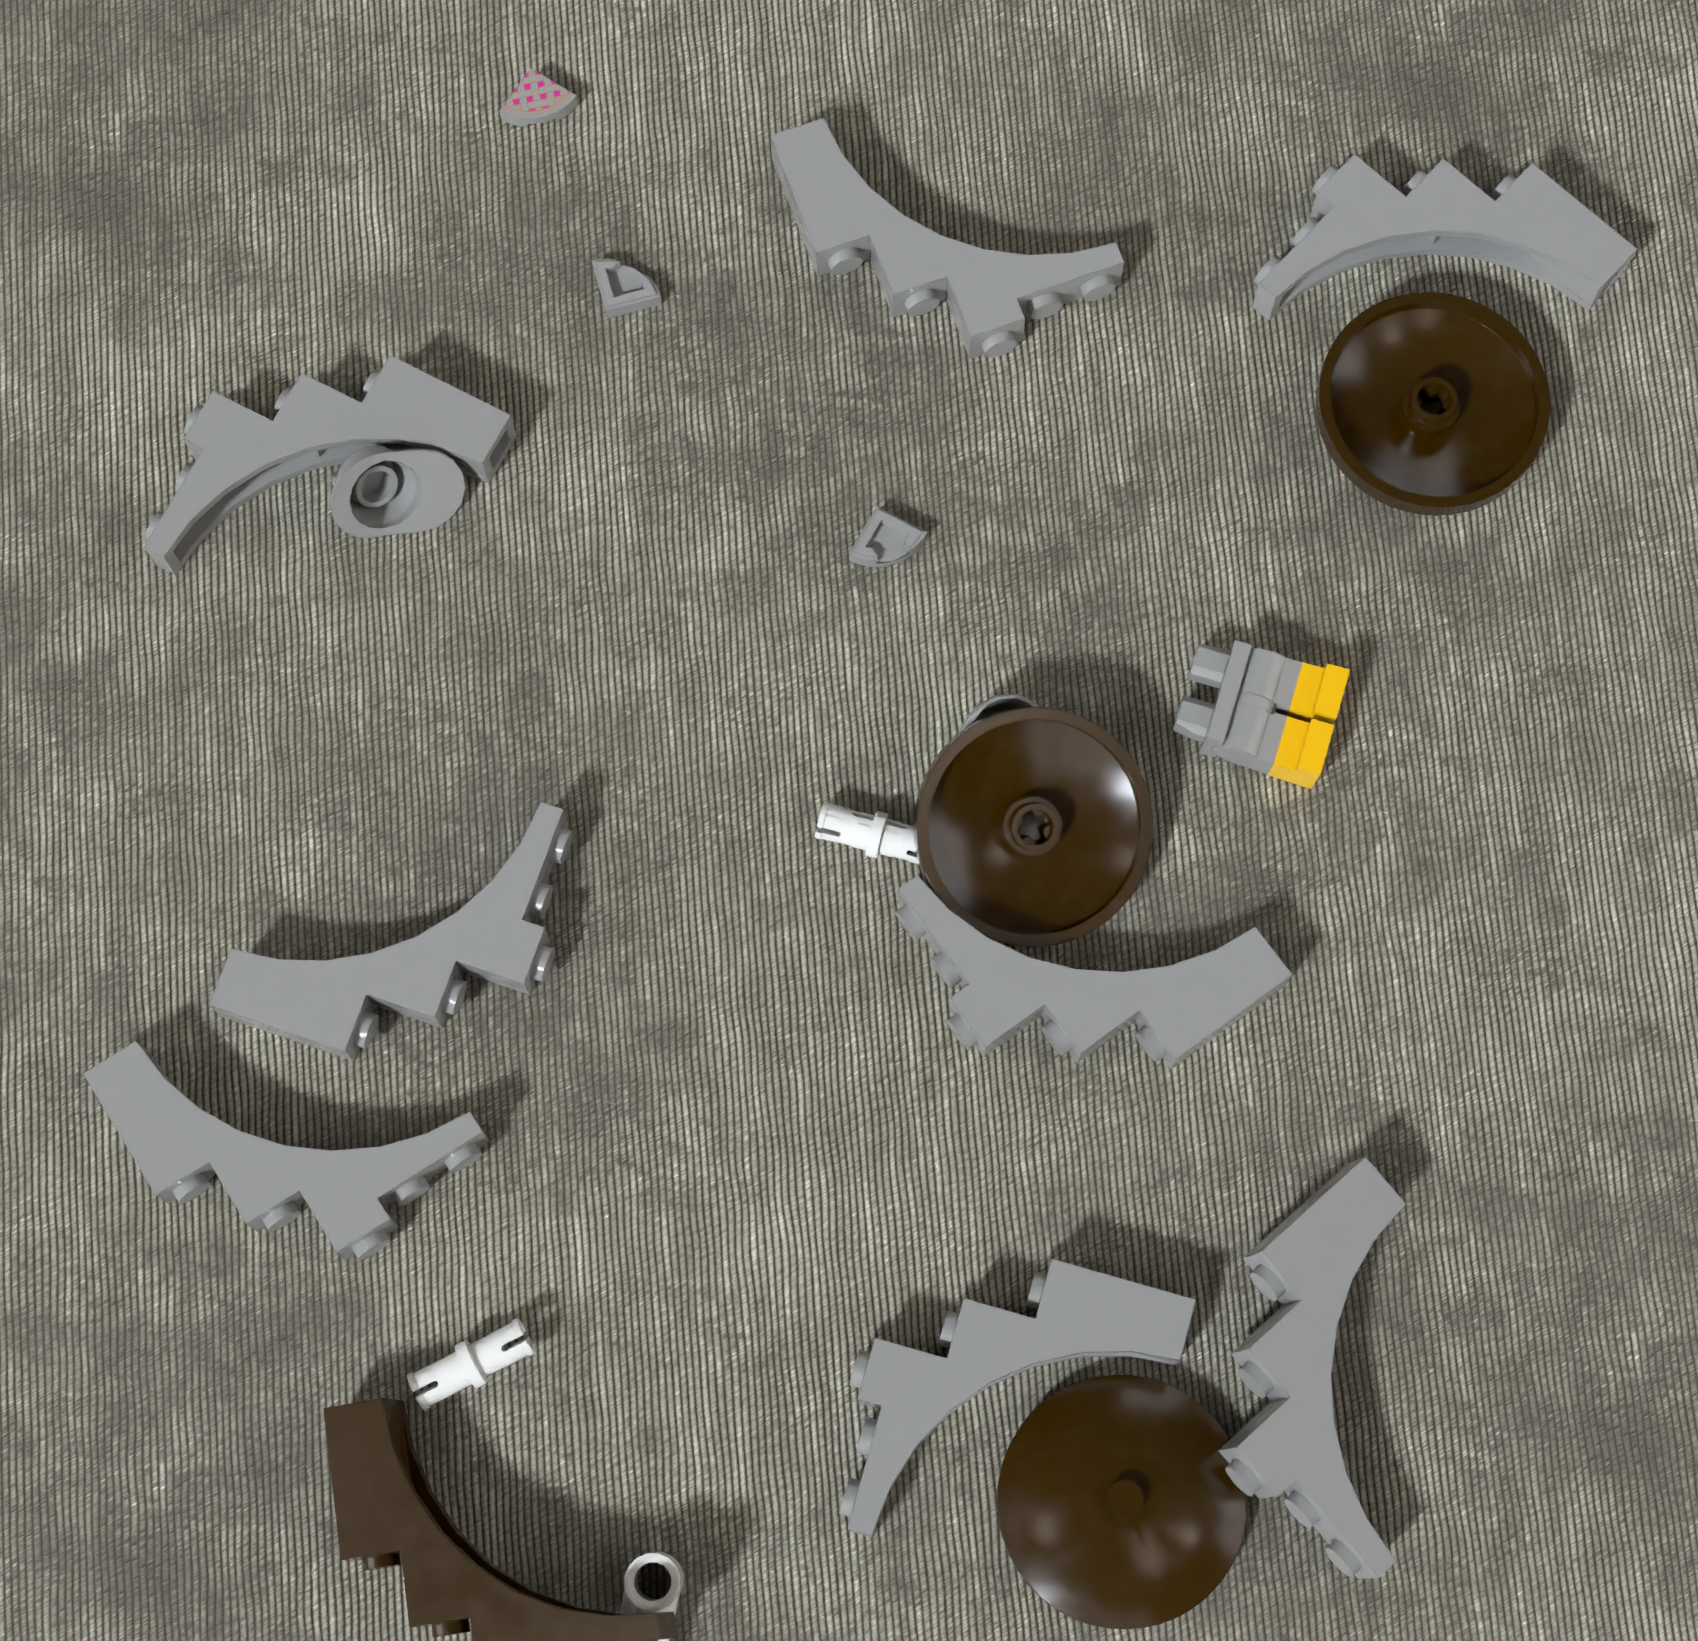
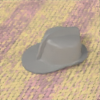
(395, 491)

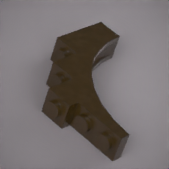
(395, 1520)

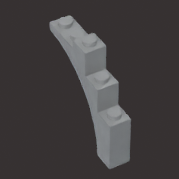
(1522, 226)
(919, 268)
(313, 429)
(488, 938)
(1083, 1009)
(267, 1181)
(1076, 1317)
(1290, 1360)

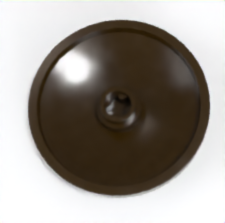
(1432, 403)
(1033, 826)
(1120, 1502)

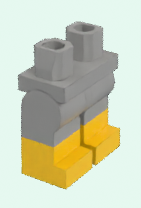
(1265, 710)

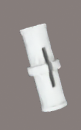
(867, 832)
(470, 1364)

